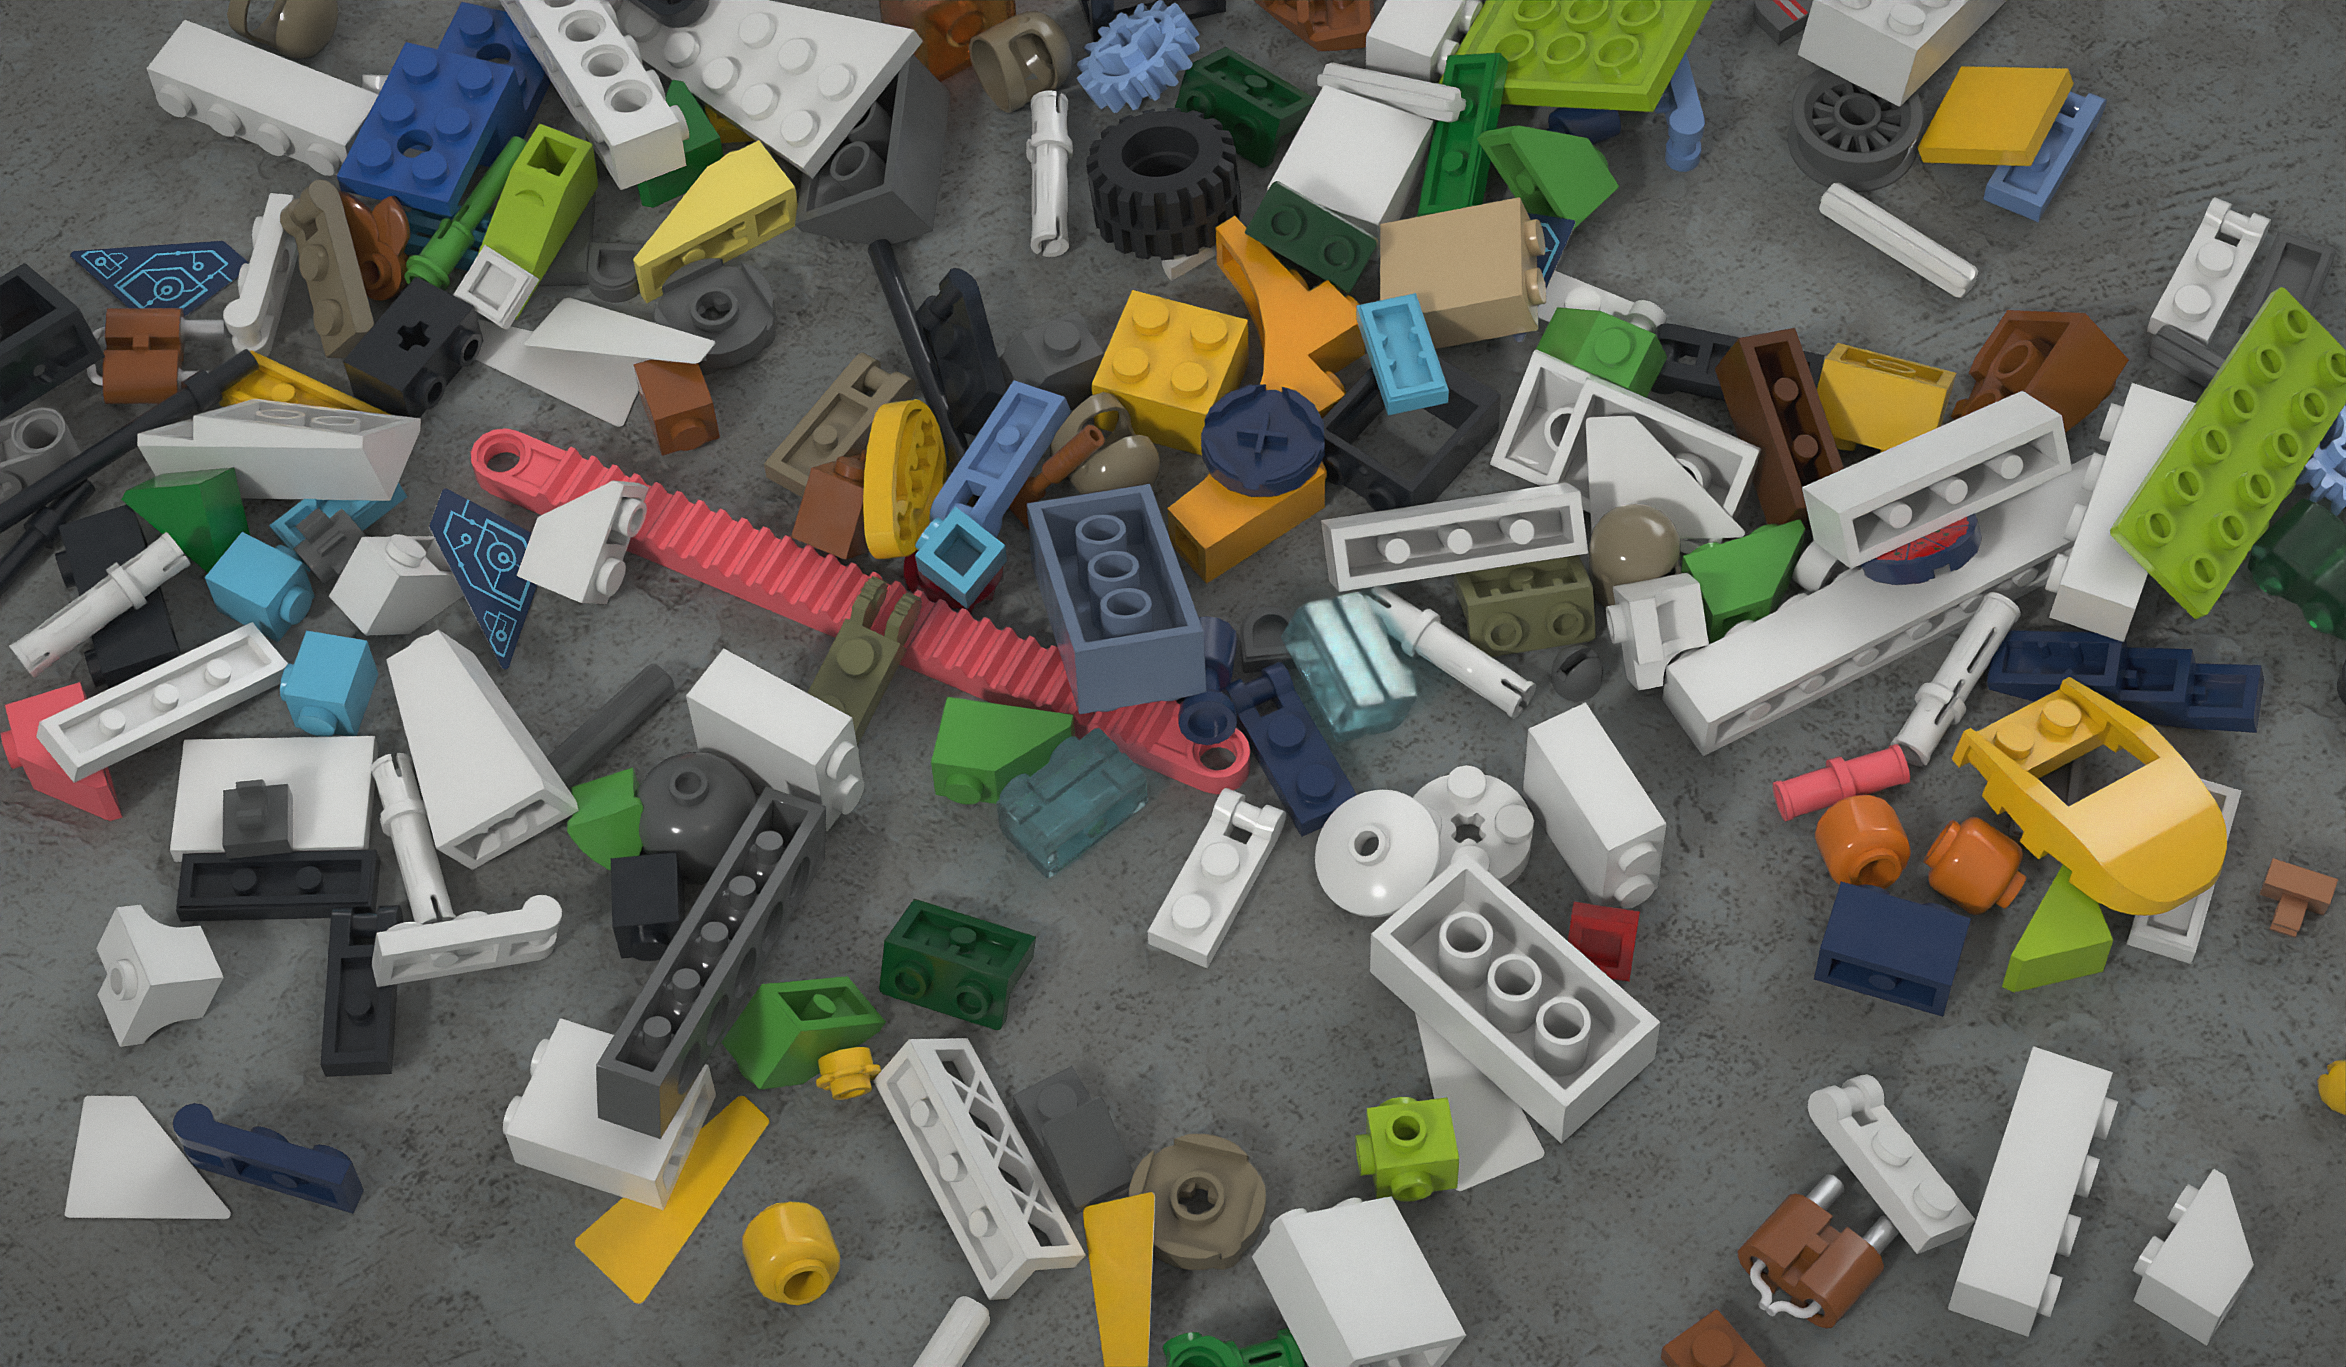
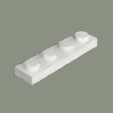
(161, 702)

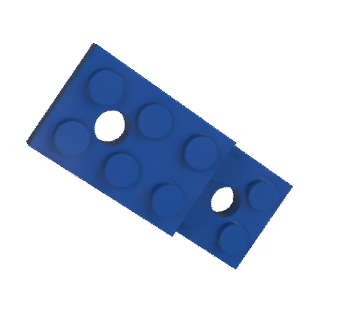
(450, 108)

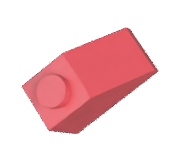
(93, 793)

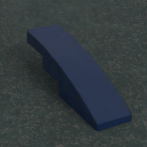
(2151, 683)

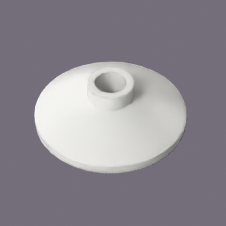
(1398, 868)

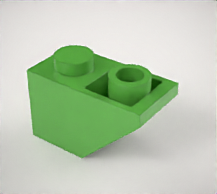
(1745, 575)

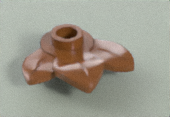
(379, 241)

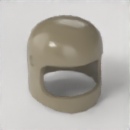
(292, 27)
(1014, 51)
(1122, 459)
(1631, 547)

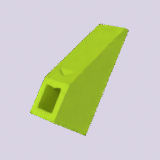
(542, 200)

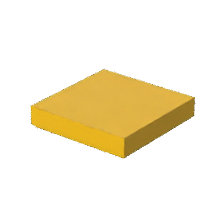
(1995, 115)

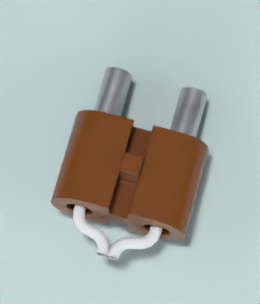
(147, 352)
(1812, 1259)

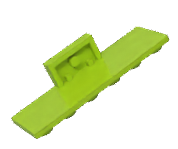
(2236, 454)

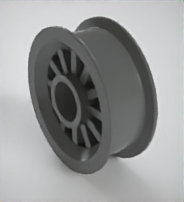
(1852, 134)

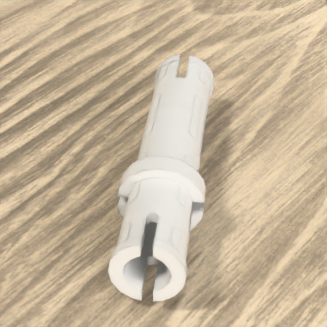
(1049, 155)
(98, 606)
(1426, 636)
(1944, 698)
(408, 825)

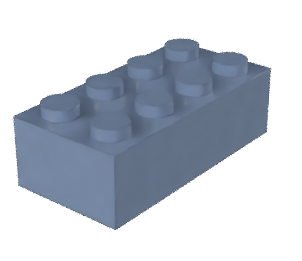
(1116, 599)

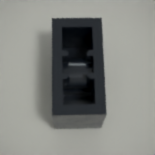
(414, 351)

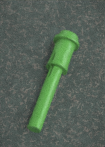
(456, 235)

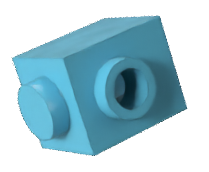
(959, 556)
(261, 586)
(329, 684)

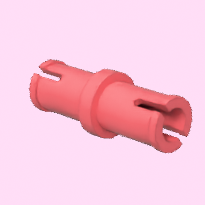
(1841, 780)

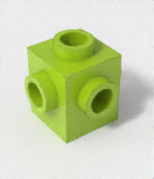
(1409, 1148)

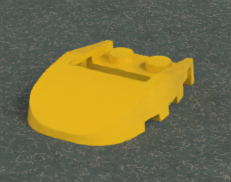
(2129, 845)

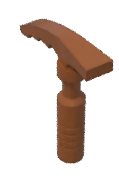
(1057, 469)

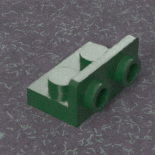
(1246, 102)
(1312, 236)
(954, 963)

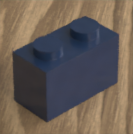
(1892, 948)

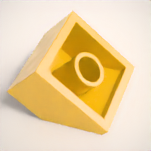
(1880, 397)

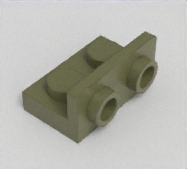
(1527, 606)

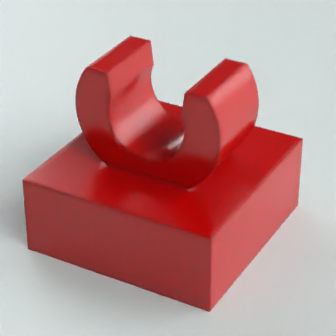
(1605, 937)

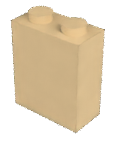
(1468, 270)

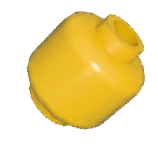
(791, 1253)

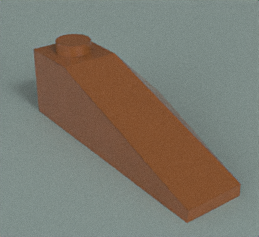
(2049, 356)

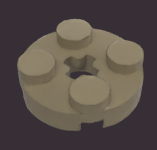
(1233, 1186)

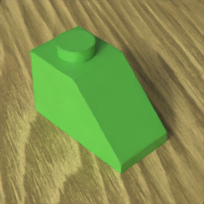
(1550, 170)
(1605, 347)
(989, 745)
(795, 1025)

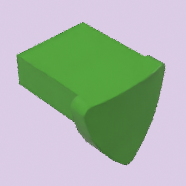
(607, 817)

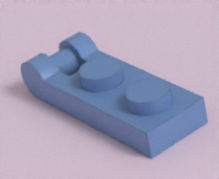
(1684, 119)
(2031, 188)
(1002, 455)

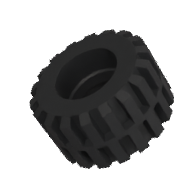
(1163, 183)

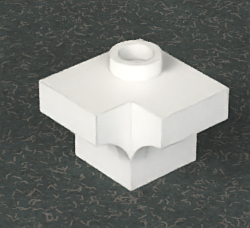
(1655, 624)
(153, 974)

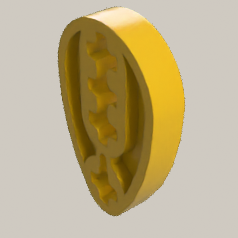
(901, 477)

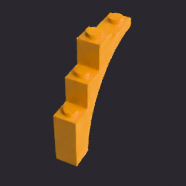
(1303, 345)

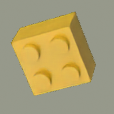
(1170, 368)

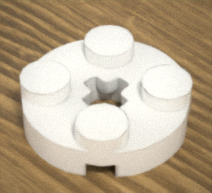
(1491, 805)

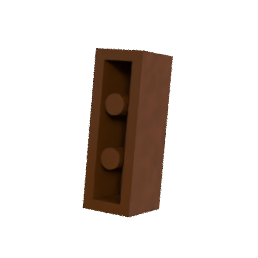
(1782, 414)

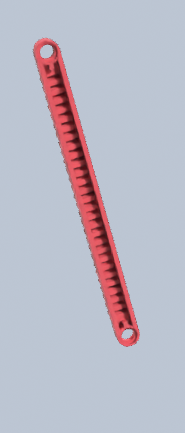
(821, 596)

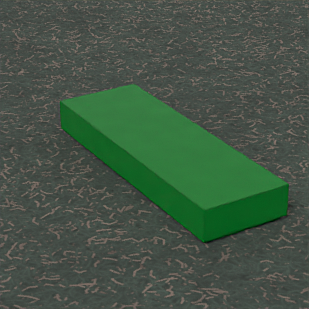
(1456, 160)

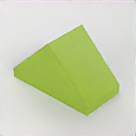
(2061, 941)

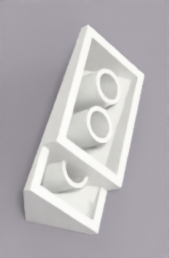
(1548, 438)
(289, 449)

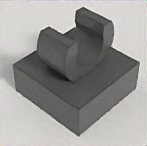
(257, 819)

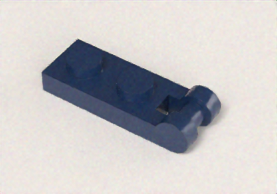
(1290, 748)
(268, 1159)

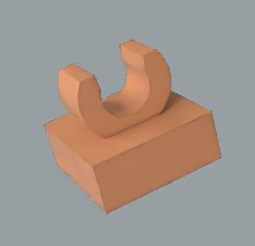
(2296, 891)

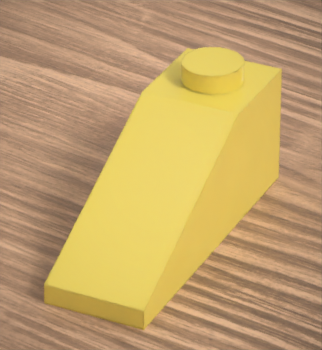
(721, 216)

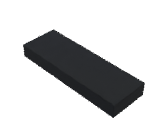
(277, 885)

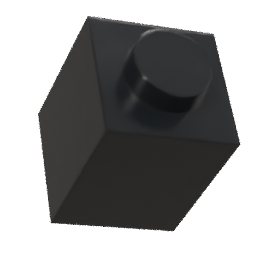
(646, 904)

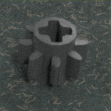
(327, 542)

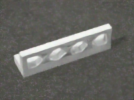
(964, 1161)

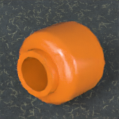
(1863, 842)
(1975, 866)

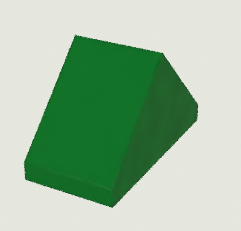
(700, 150)
(195, 508)

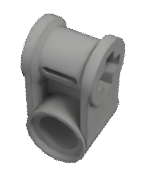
(32, 449)

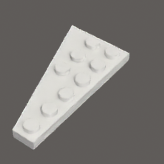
(776, 69)

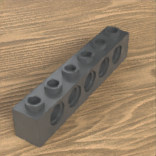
(710, 964)

